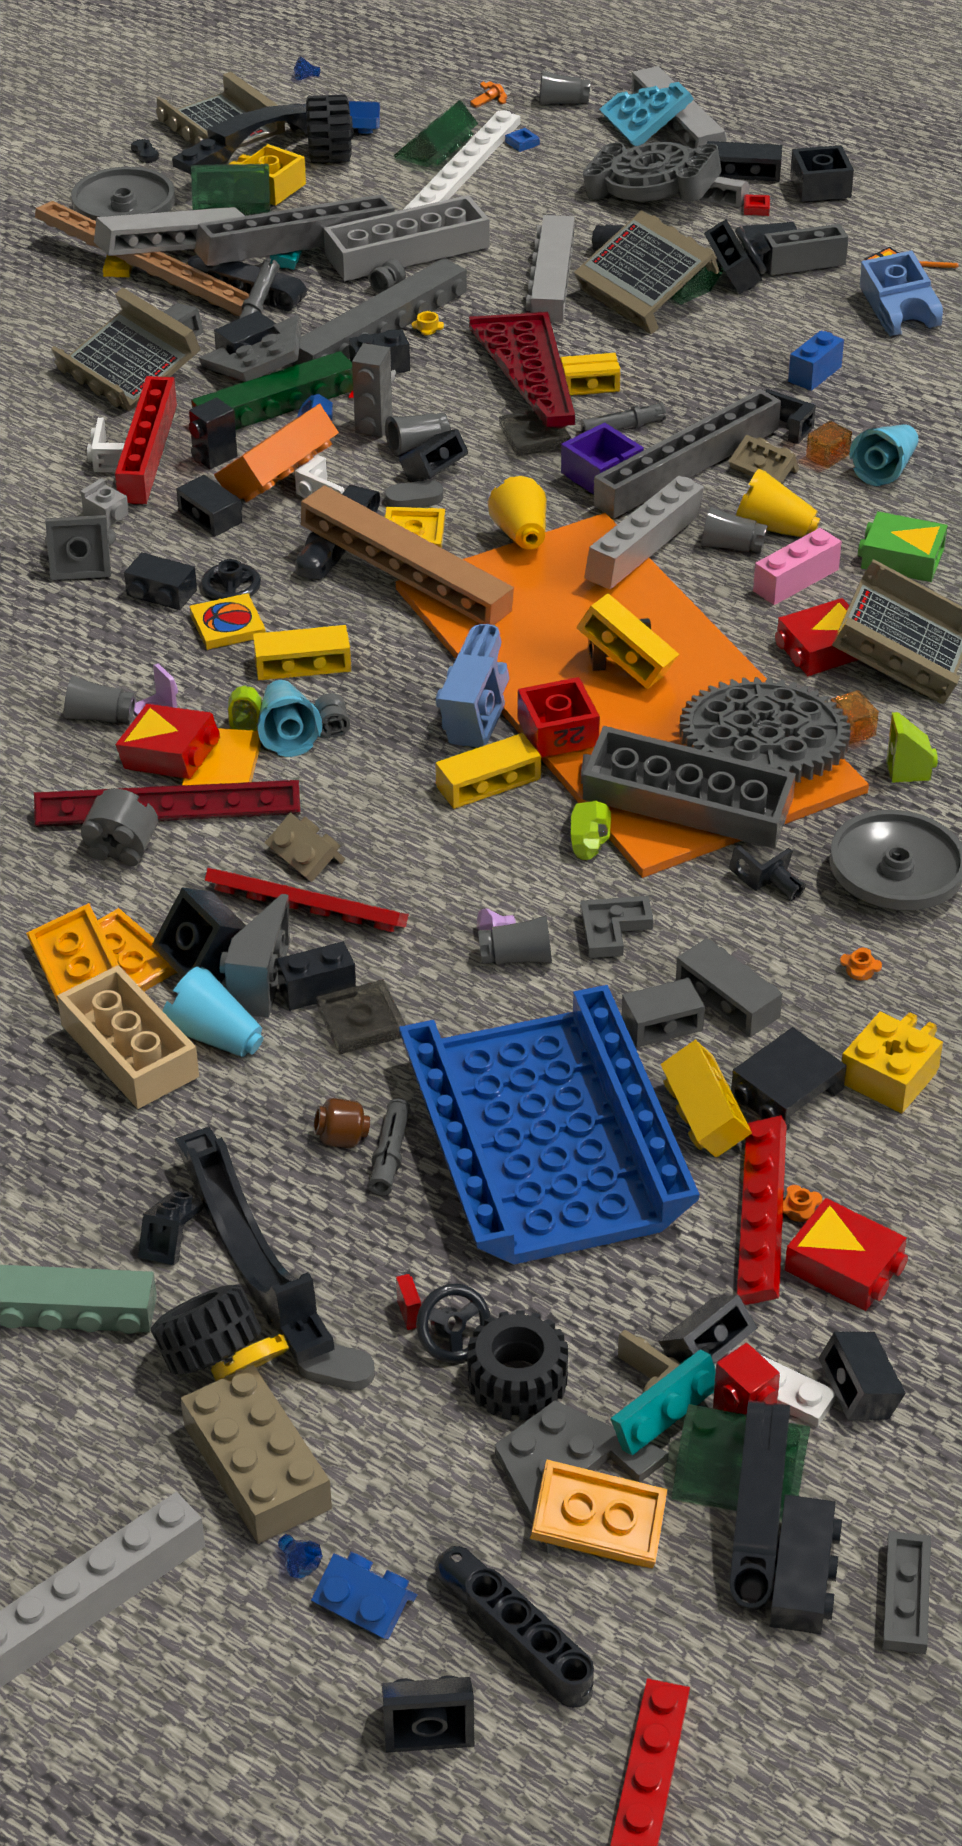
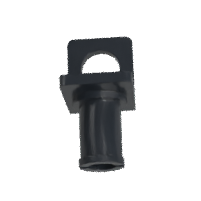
(772, 872)

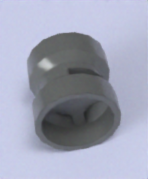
(387, 275)
(333, 715)

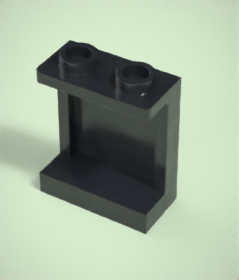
(786, 1076)

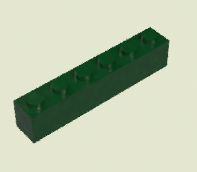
(285, 389)

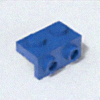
(365, 115)
(363, 1595)

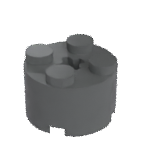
(118, 827)

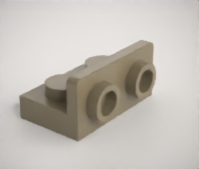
(760, 454)

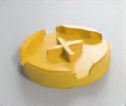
(256, 1354)

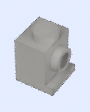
(104, 500)

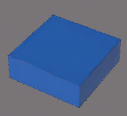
(522, 139)

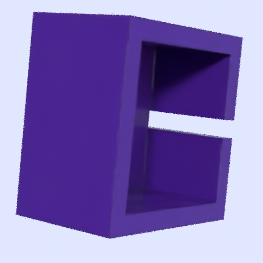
(594, 453)

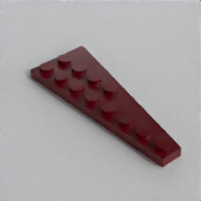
(530, 359)

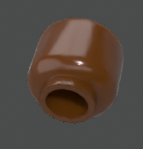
(341, 1123)

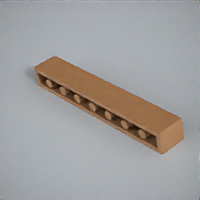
(407, 556)

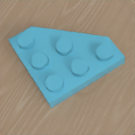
(645, 112)

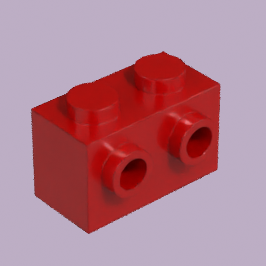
(744, 1377)

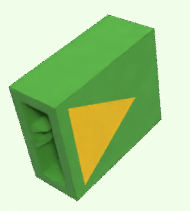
(904, 545)

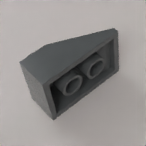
(253, 956)

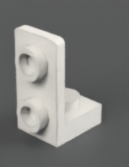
(102, 454)
(313, 476)

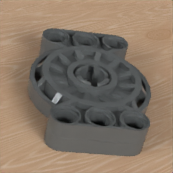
(652, 171)

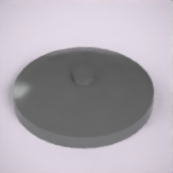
(123, 192)
(897, 859)

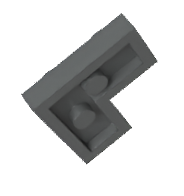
(607, 918)

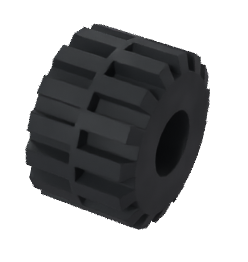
(329, 128)

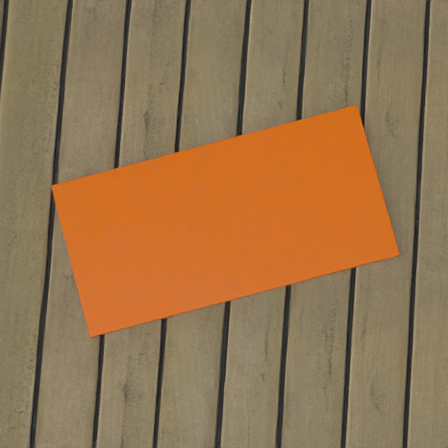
(546, 647)

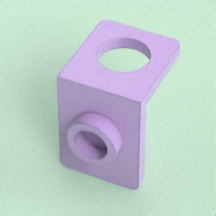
(165, 690)

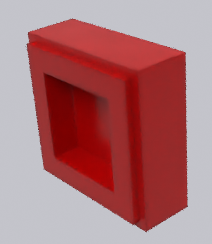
(757, 205)
(408, 1300)

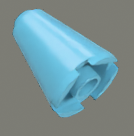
(883, 453)
(288, 720)
(212, 1015)

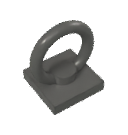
(79, 547)

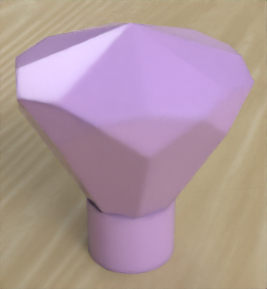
(487, 919)

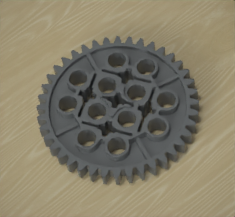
(767, 726)

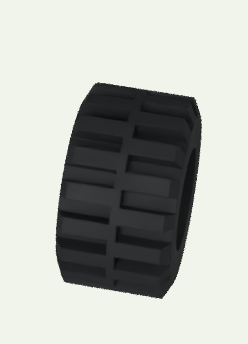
(206, 1329)
(517, 1389)

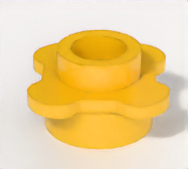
(427, 323)

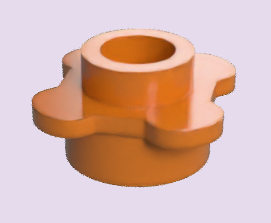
(860, 964)
(800, 1203)

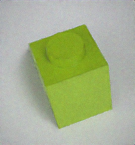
(909, 752)

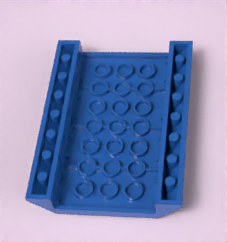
(551, 1131)

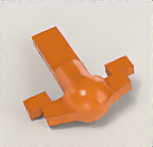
(496, 90)

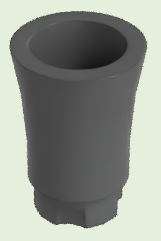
(563, 89)
(408, 432)
(732, 532)
(98, 702)
(516, 943)

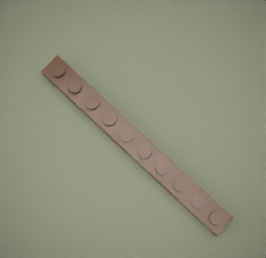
(154, 263)

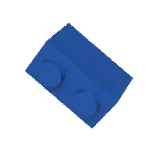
(816, 360)

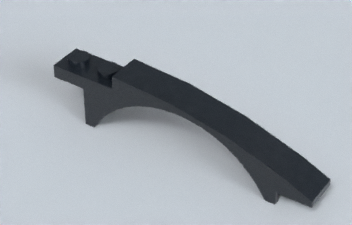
(229, 134)
(278, 1294)

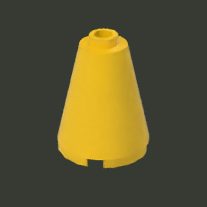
(777, 507)
(520, 510)

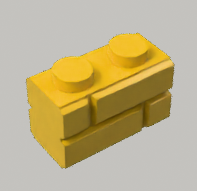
(592, 373)

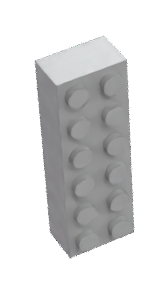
(407, 236)

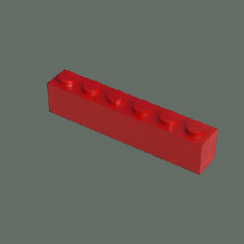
(146, 439)

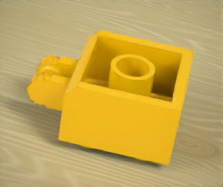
(285, 170)
(892, 1060)

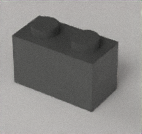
(663, 1012)

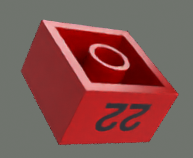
(558, 717)

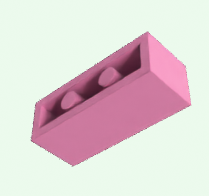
(797, 566)

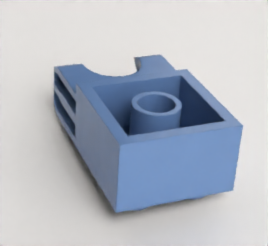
(899, 291)
(474, 689)

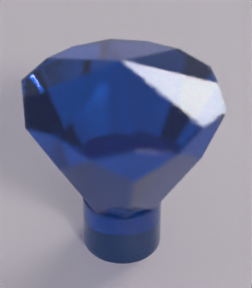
(304, 69)
(301, 1556)

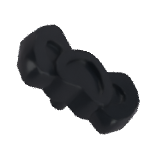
(145, 151)

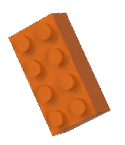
(278, 455)

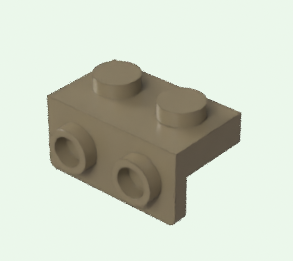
(302, 847)

